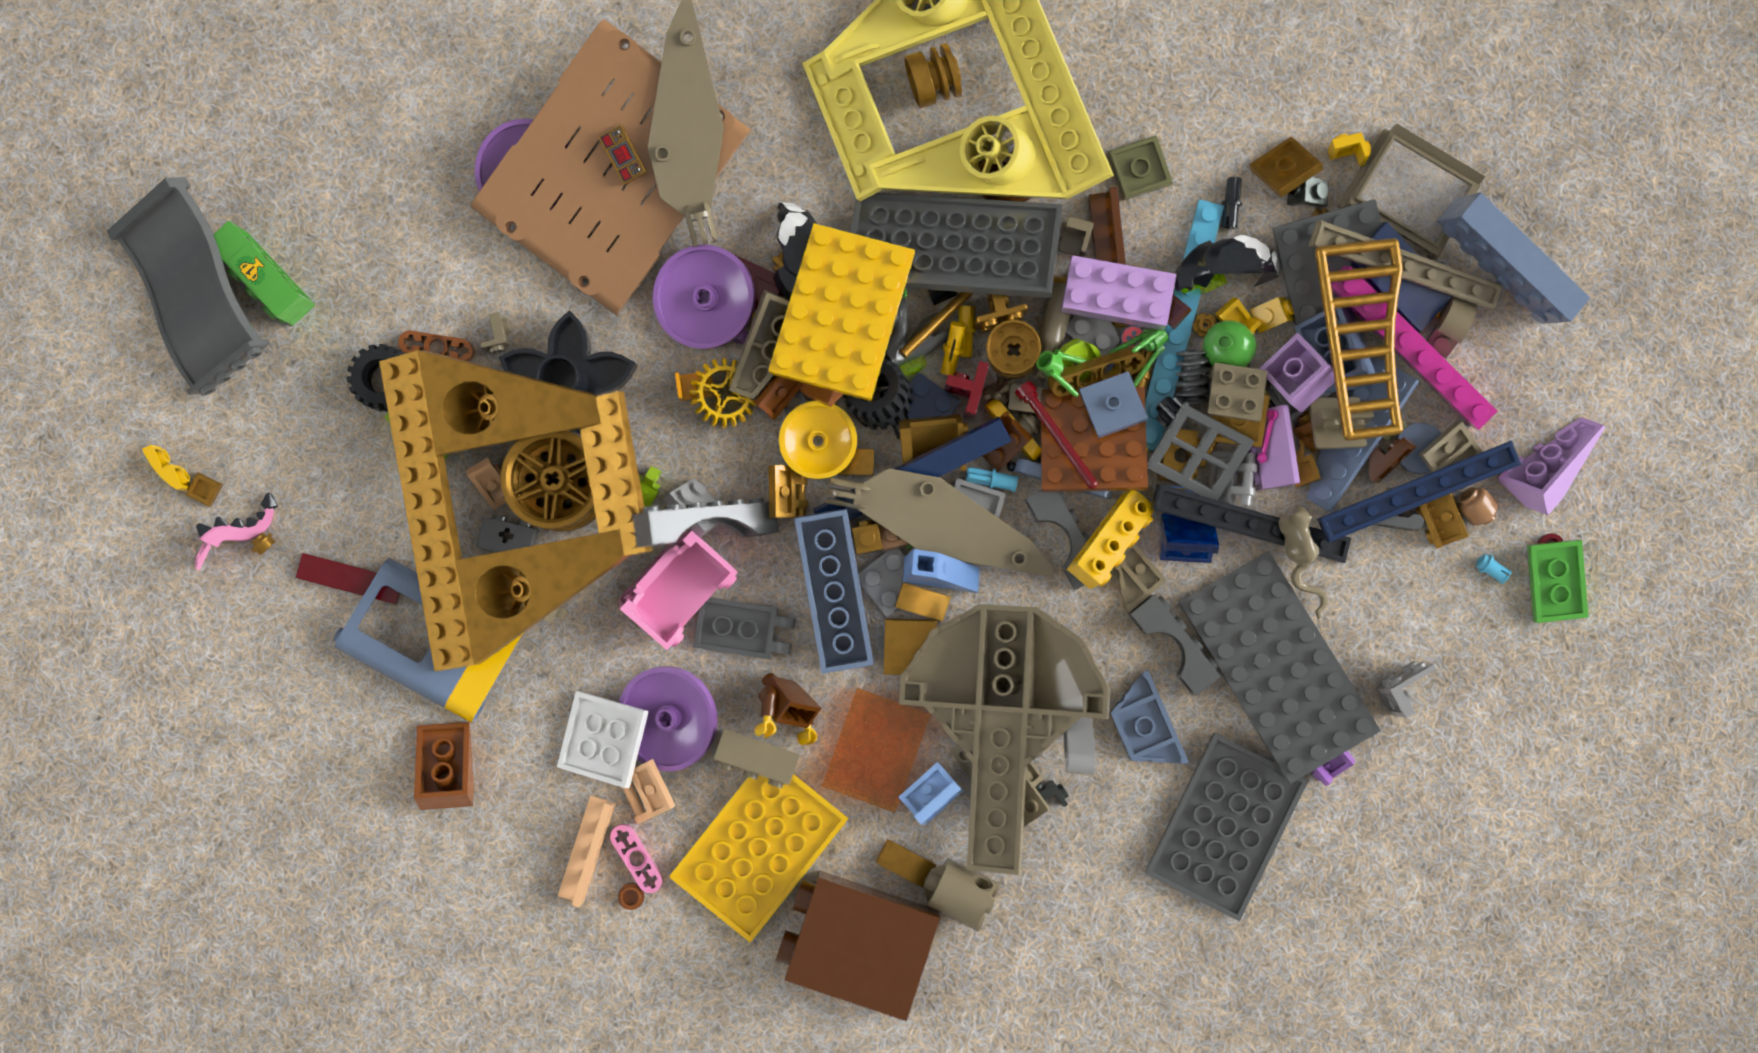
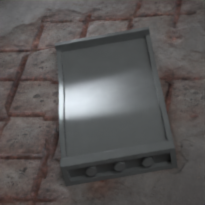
(187, 286)

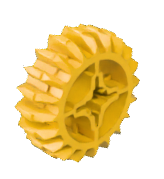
(712, 389)

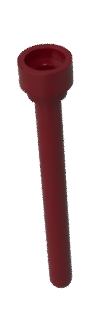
(1028, 394)

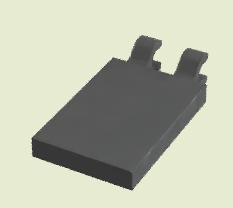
(740, 628)

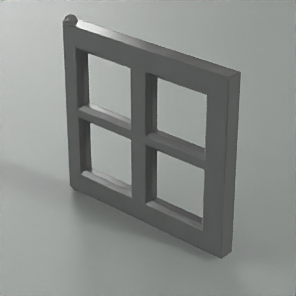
(1199, 452)

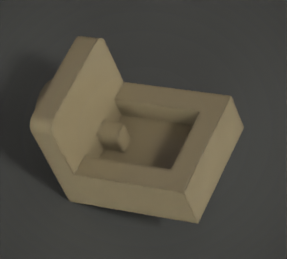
(501, 328)

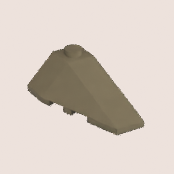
(754, 362)

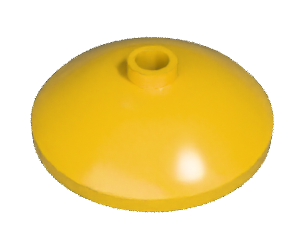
(818, 420)

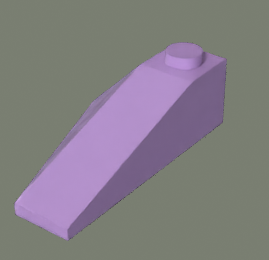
(1553, 467)

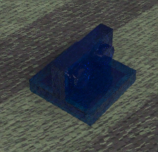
(1187, 540)

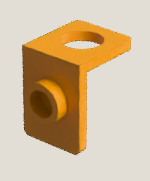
(683, 386)

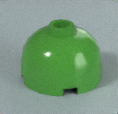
(1229, 344)

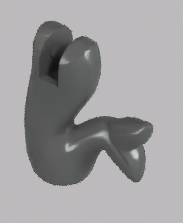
(898, 338)

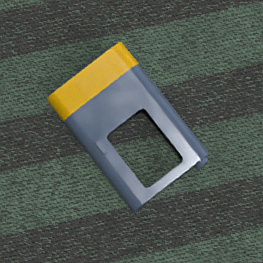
(456, 689)

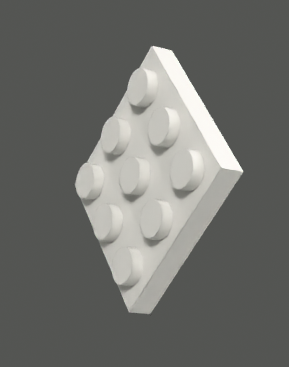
(602, 739)

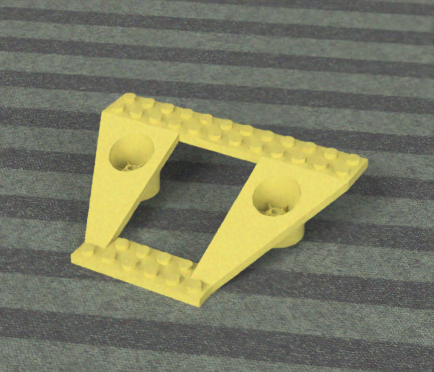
(1052, 134)

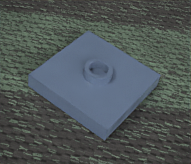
(1113, 404)

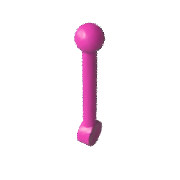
(1271, 415)

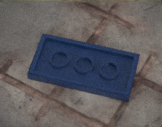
(1415, 302)

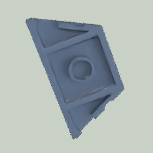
(1146, 724)

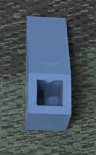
(940, 571)

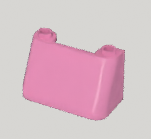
(676, 587)

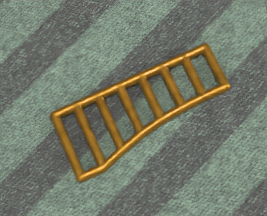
(1388, 325)

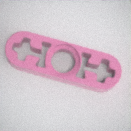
(620, 845)

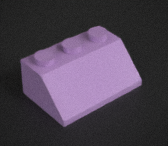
(1281, 462)

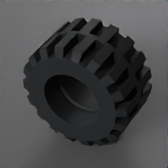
(362, 374)
(890, 406)

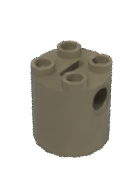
(960, 893)

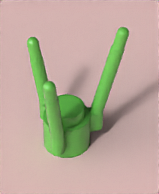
(1150, 340)
(1052, 365)

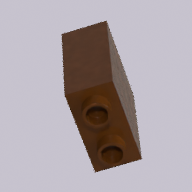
(859, 944)

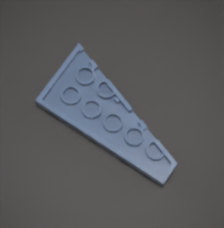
(1342, 465)

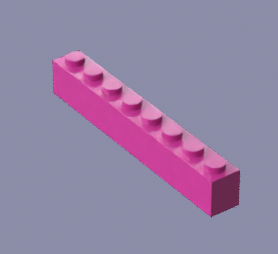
(1422, 358)

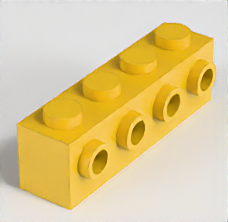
(1112, 539)

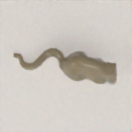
(1301, 550)

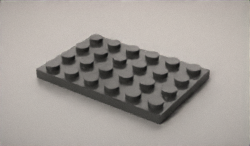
(1225, 827)

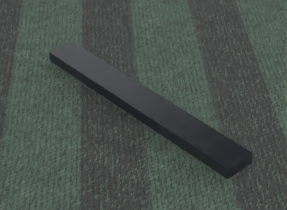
(1238, 520)

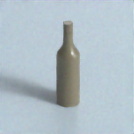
(1053, 324)

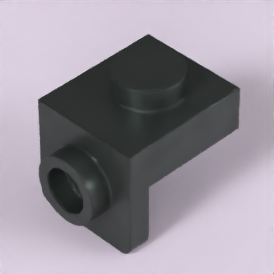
(1311, 192)
(1051, 789)

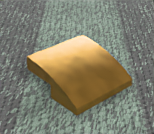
(902, 641)

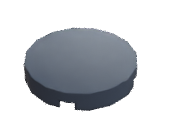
(1421, 435)

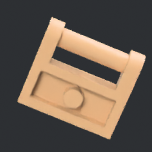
(651, 791)

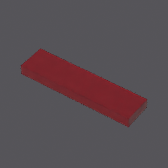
(341, 577)

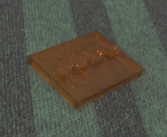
(876, 750)

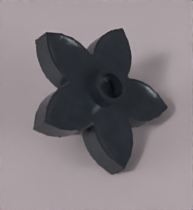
(570, 361)

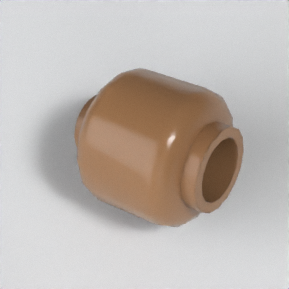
(1477, 506)

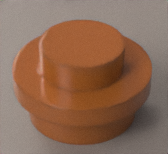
(631, 896)

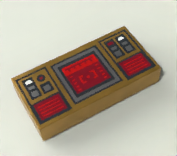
(622, 154)

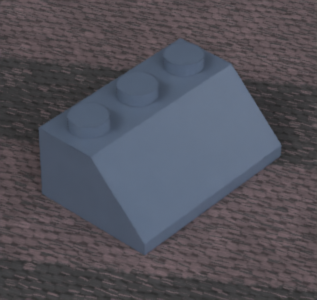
(1315, 333)

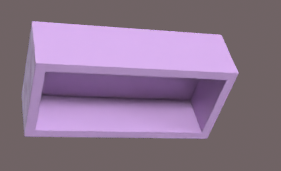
(1118, 293)

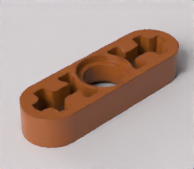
(419, 337)

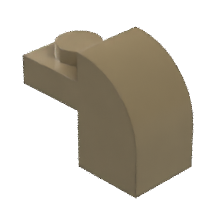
(1452, 326)

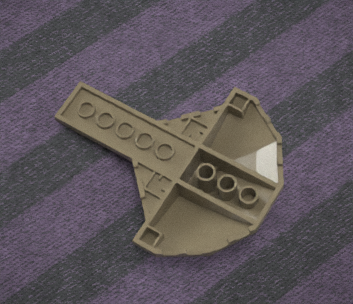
(1003, 692)

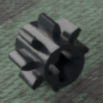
(1168, 409)

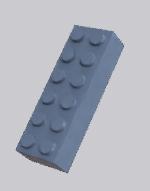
(1512, 259)
(834, 590)

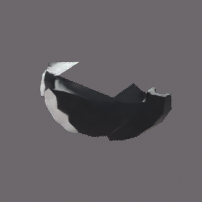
(793, 239)
(1227, 256)

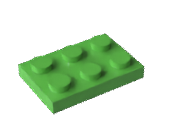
(1557, 581)

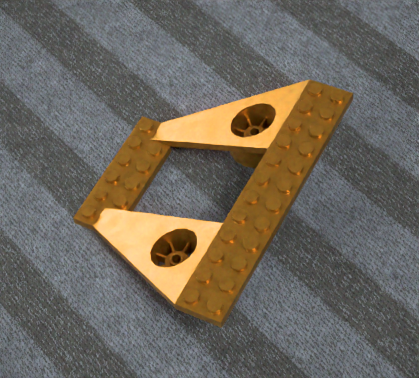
(442, 409)

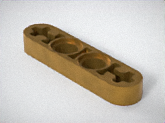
(1096, 367)

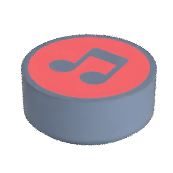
(1129, 333)

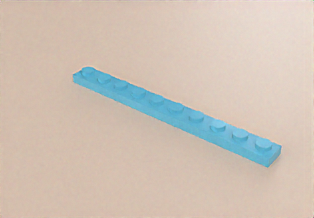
(1163, 380)

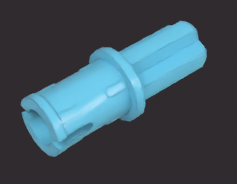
(992, 478)

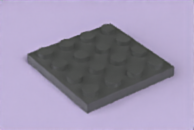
(1299, 259)

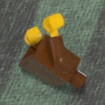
(789, 705)

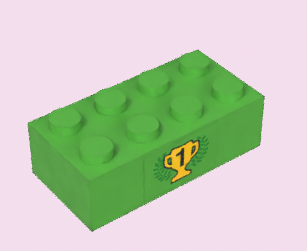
(261, 275)

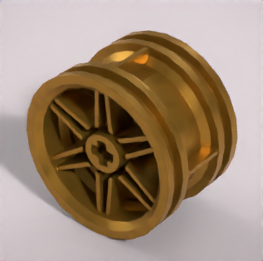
(522, 496)

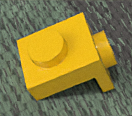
(1347, 145)
(1235, 311)
(1273, 313)

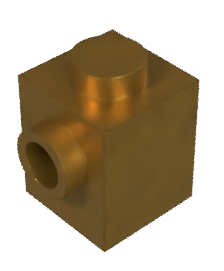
(867, 537)

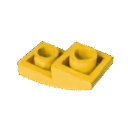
(172, 474)

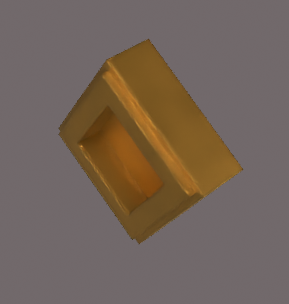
(204, 489)

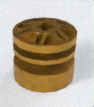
(933, 75)
(1013, 334)

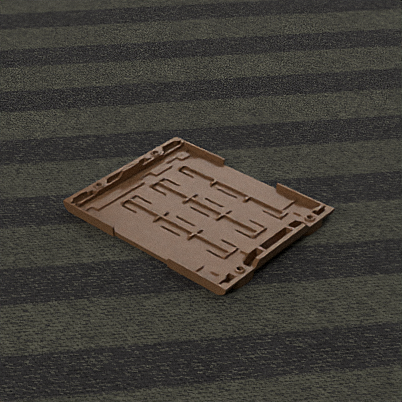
(543, 155)

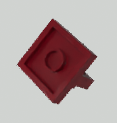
(961, 385)

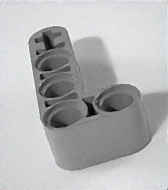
(1080, 747)

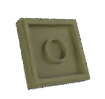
(1140, 167)

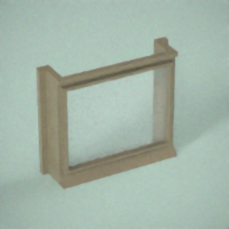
(1412, 186)

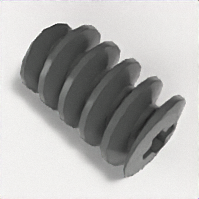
(1192, 376)

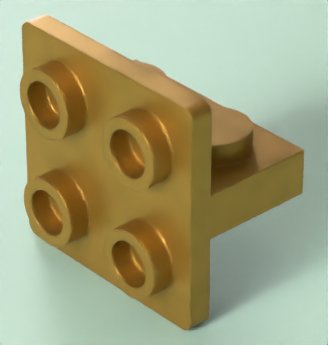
(999, 313)

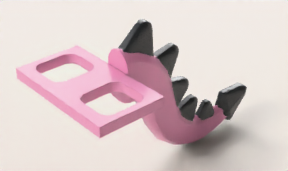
(234, 531)

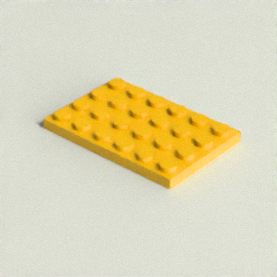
(841, 312)
(758, 851)

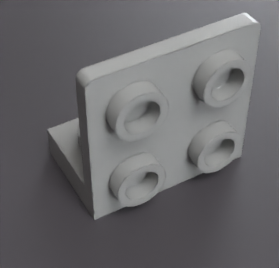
(1390, 691)

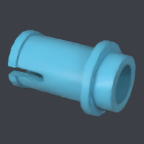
(1494, 569)

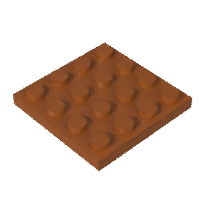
(1113, 460)

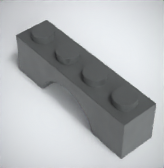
(1051, 508)
(1195, 669)

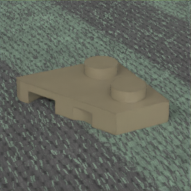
(1450, 447)
(1137, 577)

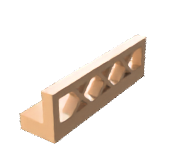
(586, 850)

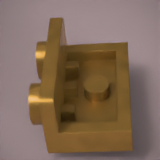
(1443, 521)

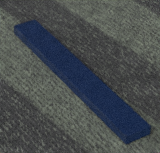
(945, 457)
(1419, 491)

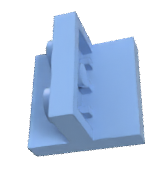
(930, 794)

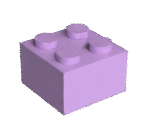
(1299, 372)

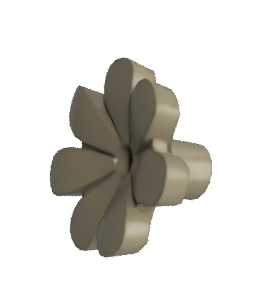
(997, 390)

